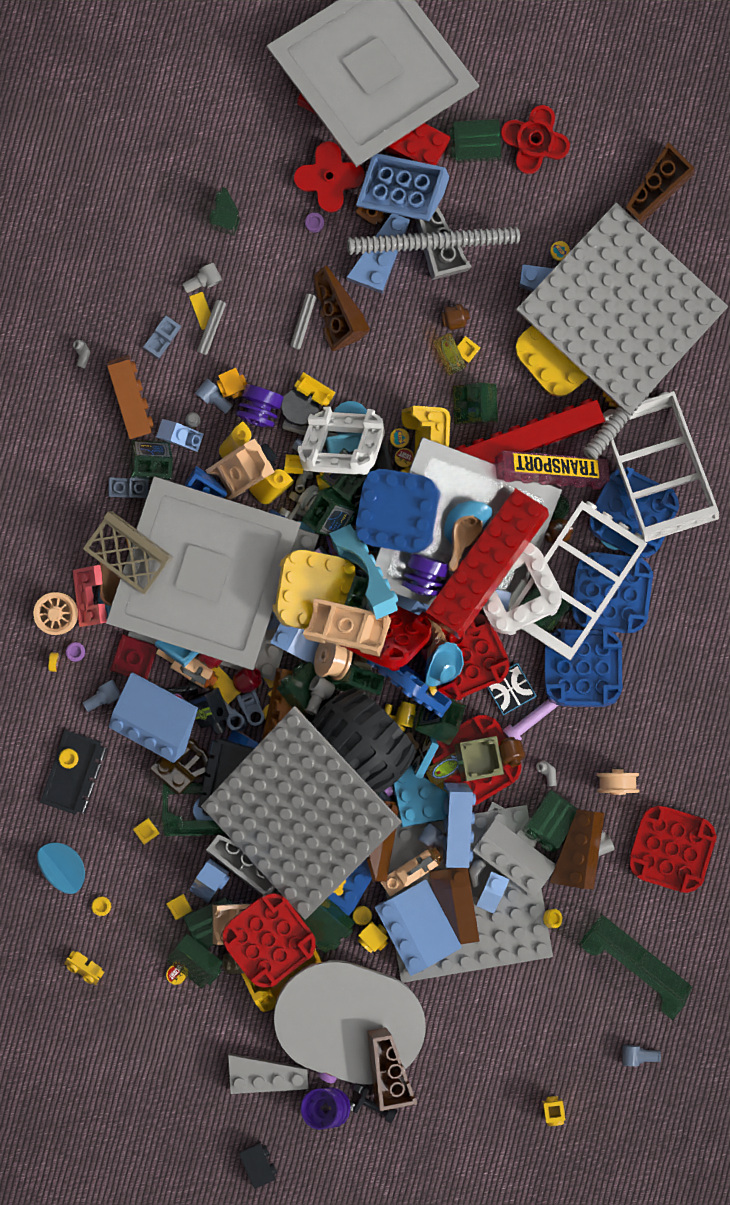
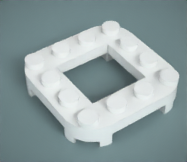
(362, 459)
(534, 610)

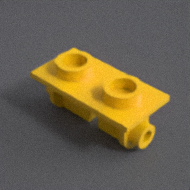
(320, 392)
(89, 972)

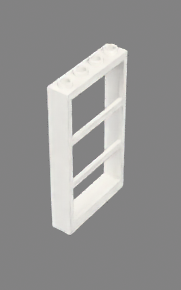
(679, 523)
(620, 528)

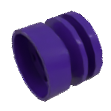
(259, 406)
(425, 575)
(316, 1111)

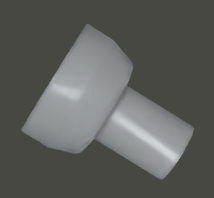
(192, 420)

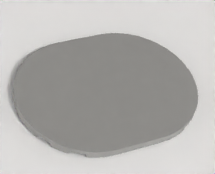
(330, 1008)

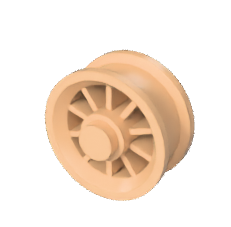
(55, 613)
(332, 660)
(617, 782)

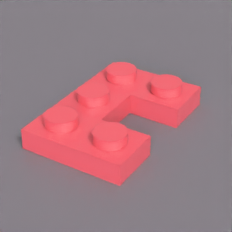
(83, 581)

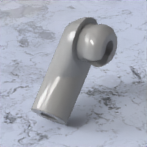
(83, 352)
(301, 480)
(549, 771)
(475, 870)

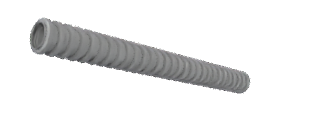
(433, 240)
(608, 432)

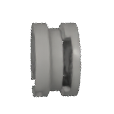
(308, 497)

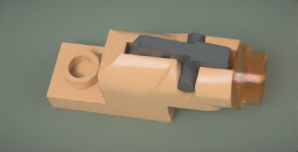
(194, 671)
(412, 870)

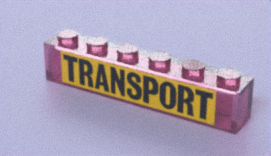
(551, 469)

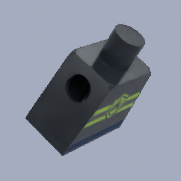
(210, 710)

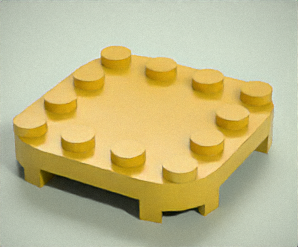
(548, 364)
(306, 577)

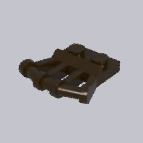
(175, 774)

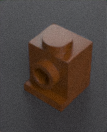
(378, 217)

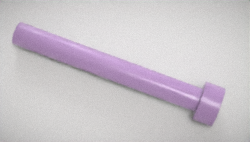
(531, 719)

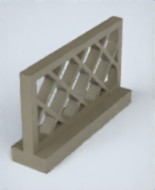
(138, 539)

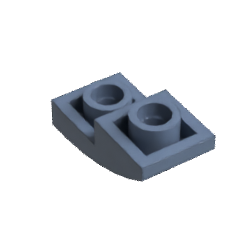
(127, 487)

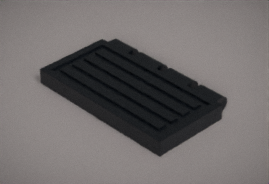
(227, 758)
(69, 785)

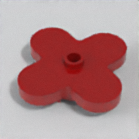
(540, 126)
(330, 192)

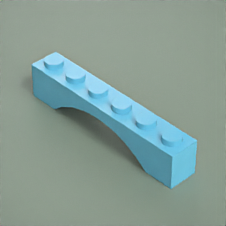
(378, 594)

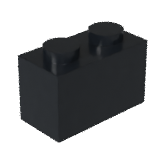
(258, 1165)

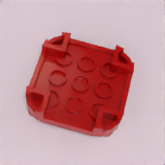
(403, 640)
(483, 659)
(473, 729)
(672, 849)
(268, 940)

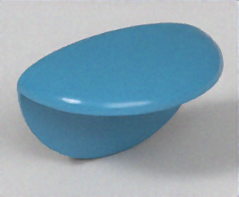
(61, 867)

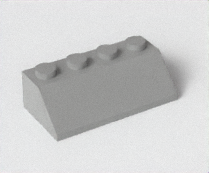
(514, 858)

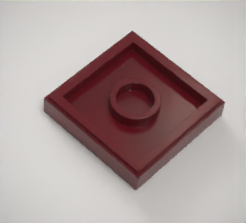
(134, 657)

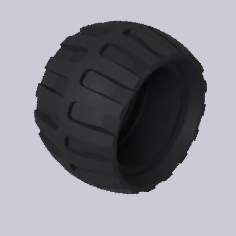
(365, 738)

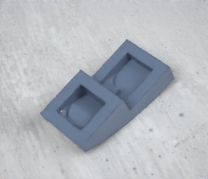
(162, 337)

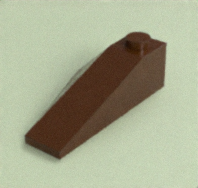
(341, 315)
(380, 858)
(456, 900)

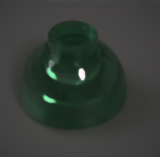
(562, 508)

